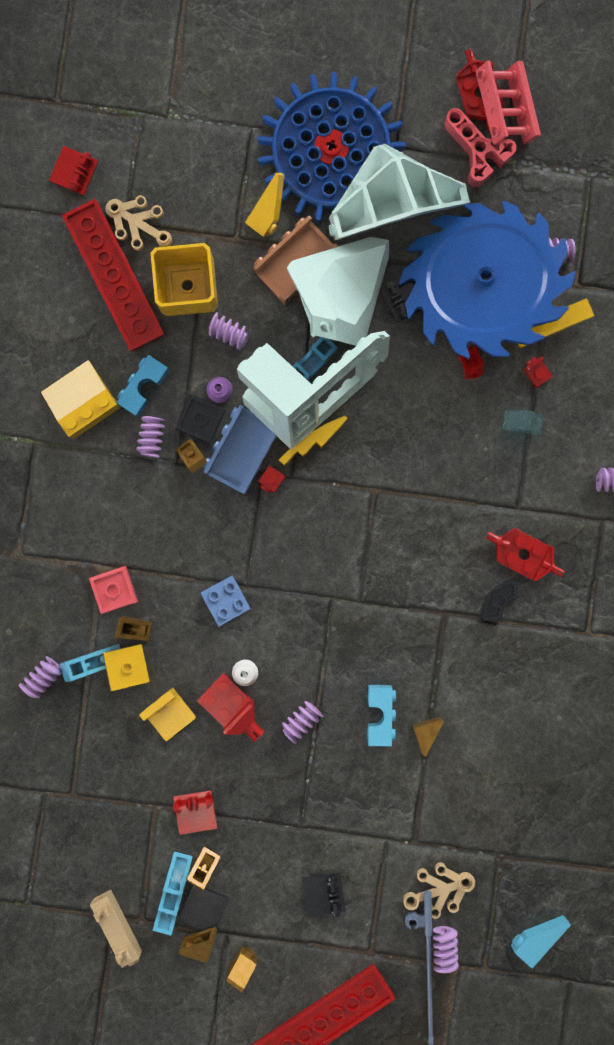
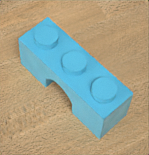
(381, 732)

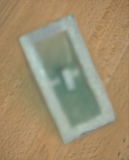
(523, 421)

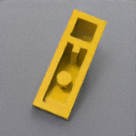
(267, 210)

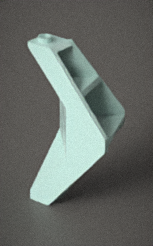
(392, 190)
(341, 288)

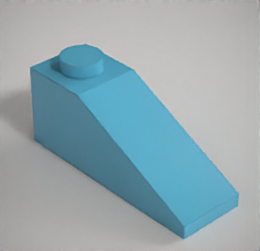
(85, 664)
(536, 941)

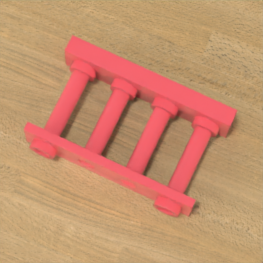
(521, 98)

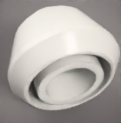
(242, 667)

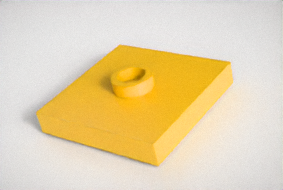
(126, 667)

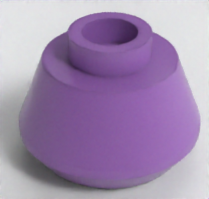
(219, 393)

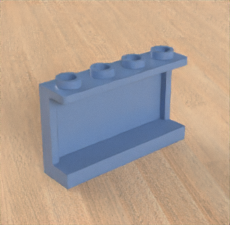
(240, 450)

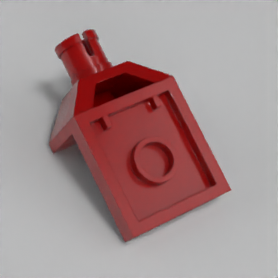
(231, 708)

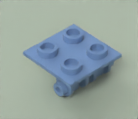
(225, 600)

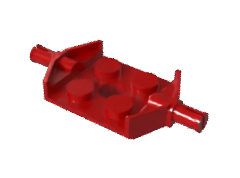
(468, 84)
(539, 559)

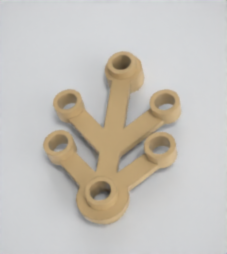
(136, 221)
(442, 889)

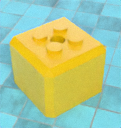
(174, 267)

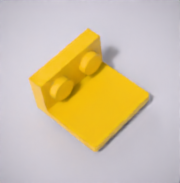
(168, 714)

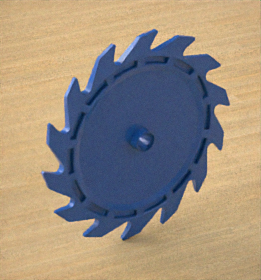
(489, 311)

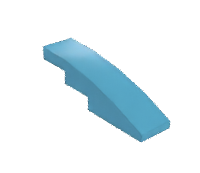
(172, 893)

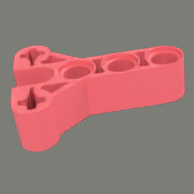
(477, 159)

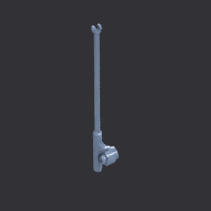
(425, 920)

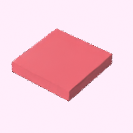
(113, 590)

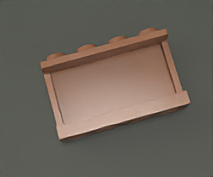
(300, 243)

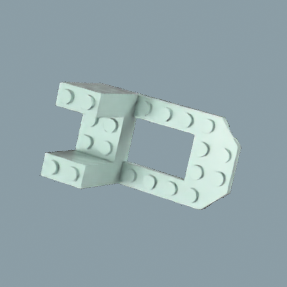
(289, 402)

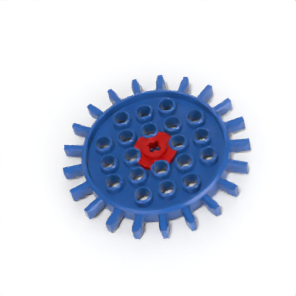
(288, 131)

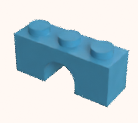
(316, 358)
(149, 371)

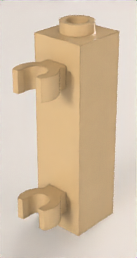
(116, 929)

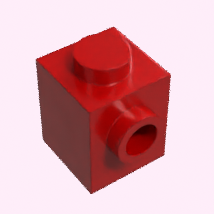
(271, 480)

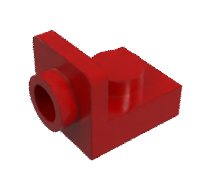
(474, 365)
(537, 371)

